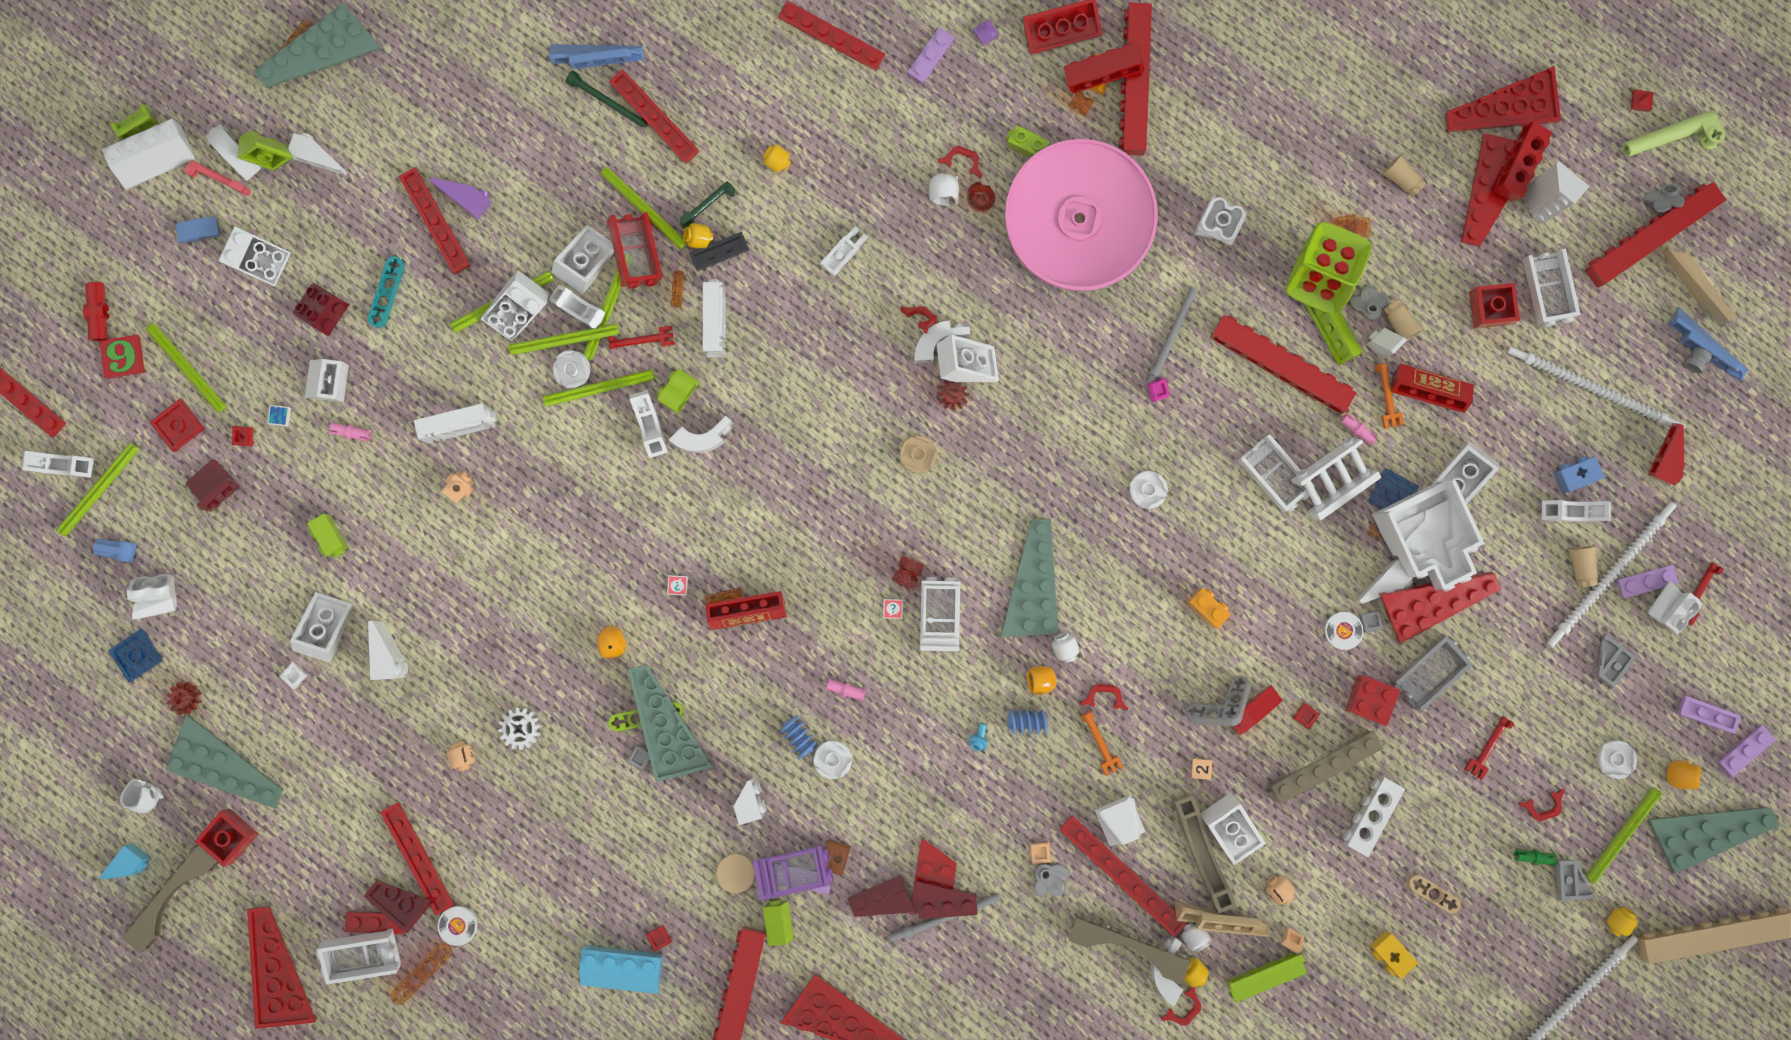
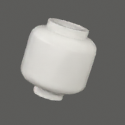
(1065, 647)
(1195, 939)

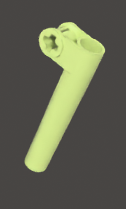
(1704, 125)

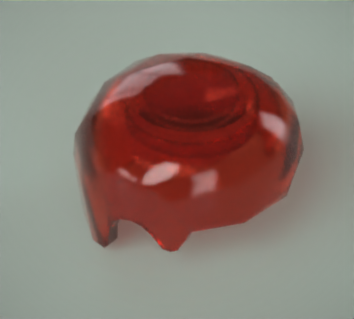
(979, 190)

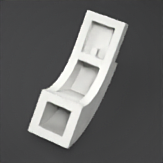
(228, 149)
(576, 307)
(936, 333)
(649, 424)
(703, 442)
(57, 464)
(1576, 511)
(1167, 988)

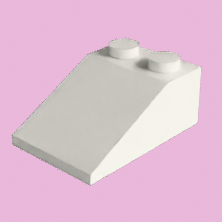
(583, 259)
(966, 360)
(1470, 469)
(321, 627)
(384, 654)
(1232, 828)

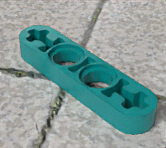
(382, 291)

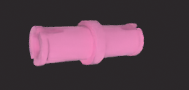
(1358, 429)
(350, 431)
(845, 689)

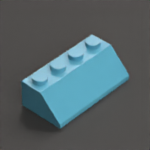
(620, 969)

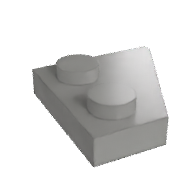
(1613, 661)
(1571, 881)

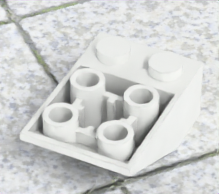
(254, 256)
(515, 306)

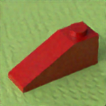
(1670, 459)
(1257, 709)

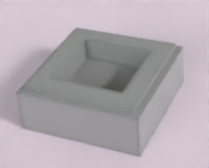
(1371, 621)
(639, 757)

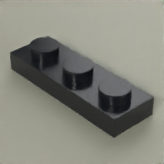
(719, 251)

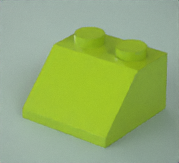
(262, 151)

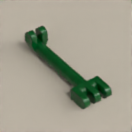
(688, 217)

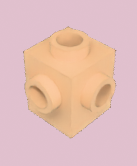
(458, 486)

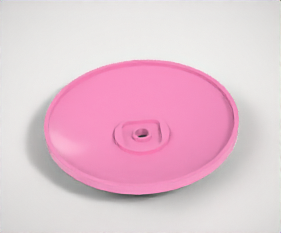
(1088, 181)

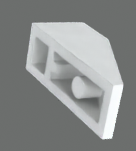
(308, 151)
(1389, 580)

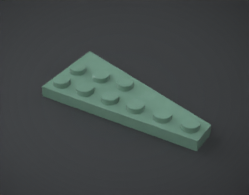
(323, 45)
(1033, 597)
(667, 737)
(214, 763)
(1701, 836)

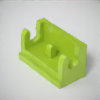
(135, 123)

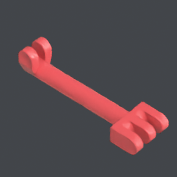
(194, 168)

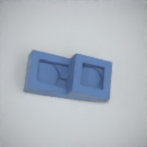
(197, 229)

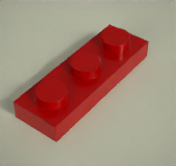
(369, 923)

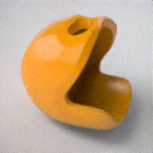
(611, 636)
(1043, 679)
(1683, 775)

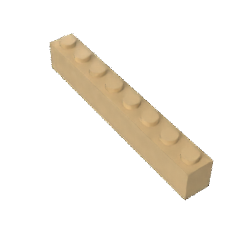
(1715, 936)

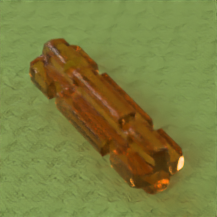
(677, 289)
(724, 595)

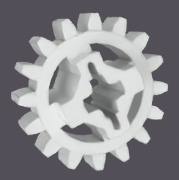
(513, 723)

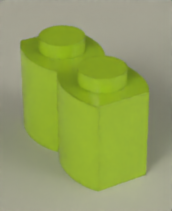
(677, 390)

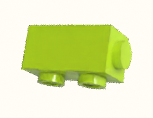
(1025, 141)
(328, 536)
(778, 922)

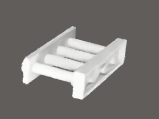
(1350, 487)

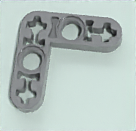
(1225, 711)

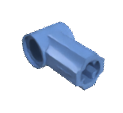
(118, 550)

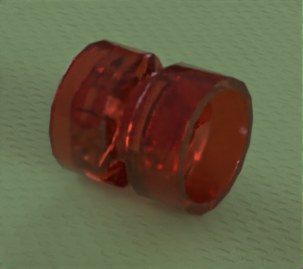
(908, 572)

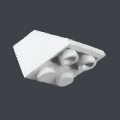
(326, 380)
(748, 805)

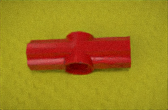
(96, 311)

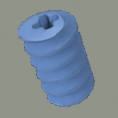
(1026, 720)
(798, 736)

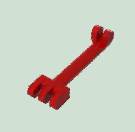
(662, 336)
(1712, 569)
(1479, 763)

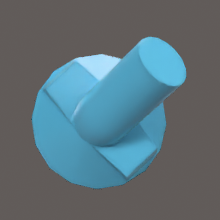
(979, 742)

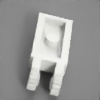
(842, 252)

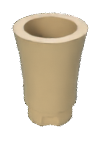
(1404, 176)
(1402, 320)
(1584, 565)

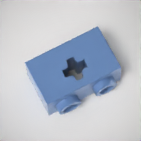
(1589, 472)

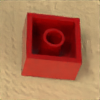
(1494, 305)
(1372, 700)
(226, 837)

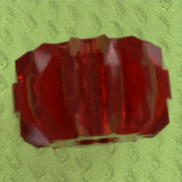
(959, 397)
(187, 705)

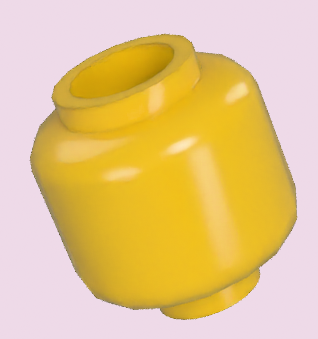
(776, 158)
(697, 235)
(1622, 921)
(1196, 973)

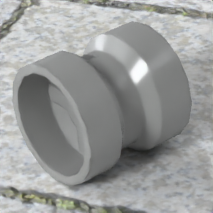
(1698, 360)

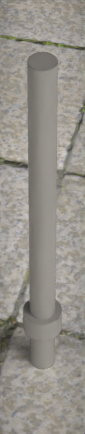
(1155, 371)
(909, 931)

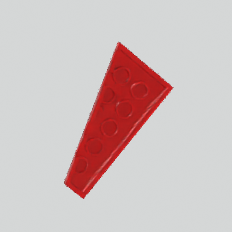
(1510, 106)
(1485, 203)
(1424, 606)
(275, 983)
(834, 1015)

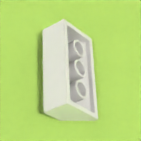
(149, 153)
(1554, 192)

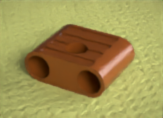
(838, 856)

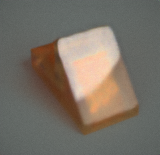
(1359, 226)

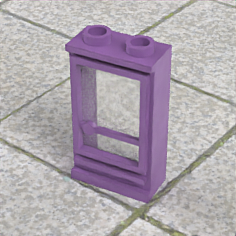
(793, 872)

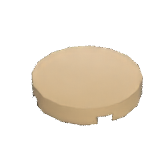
(922, 458)
(735, 873)

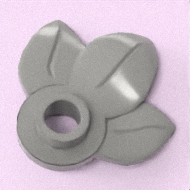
(1665, 198)
(1369, 299)
(1052, 881)

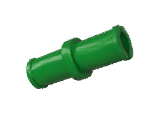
(1535, 857)

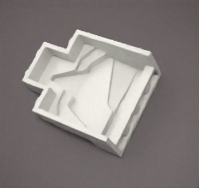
(1432, 534)

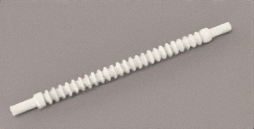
(1529, 358)
(1657, 521)
(1618, 954)

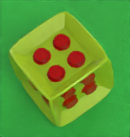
(1328, 268)

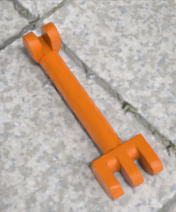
(1391, 415)
(1109, 761)

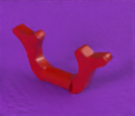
(965, 152)
(925, 325)
(1105, 688)
(1557, 797)
(1190, 1015)

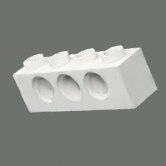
(1383, 812)

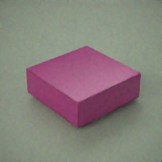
(1158, 389)

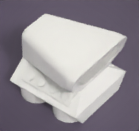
(1221, 221)
(152, 595)
(1674, 608)
(1120, 821)

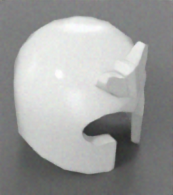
(942, 187)
(140, 796)

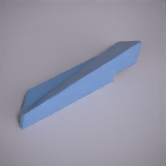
(594, 55)
(1696, 336)

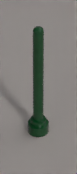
(574, 80)

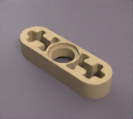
(1442, 905)

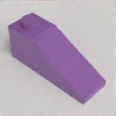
(466, 196)

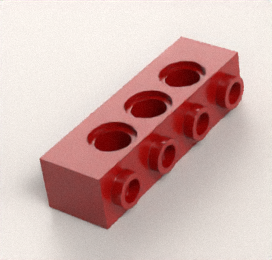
(1539, 138)

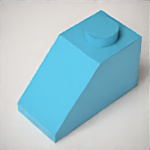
(127, 862)

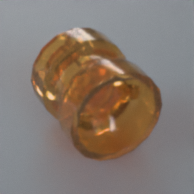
(1081, 103)

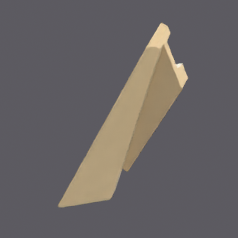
(1699, 286)
(1210, 920)

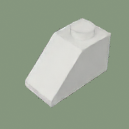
(1385, 342)

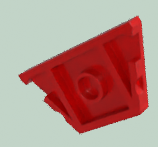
(932, 868)

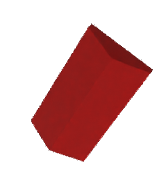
(1062, 26)

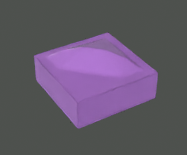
(985, 32)

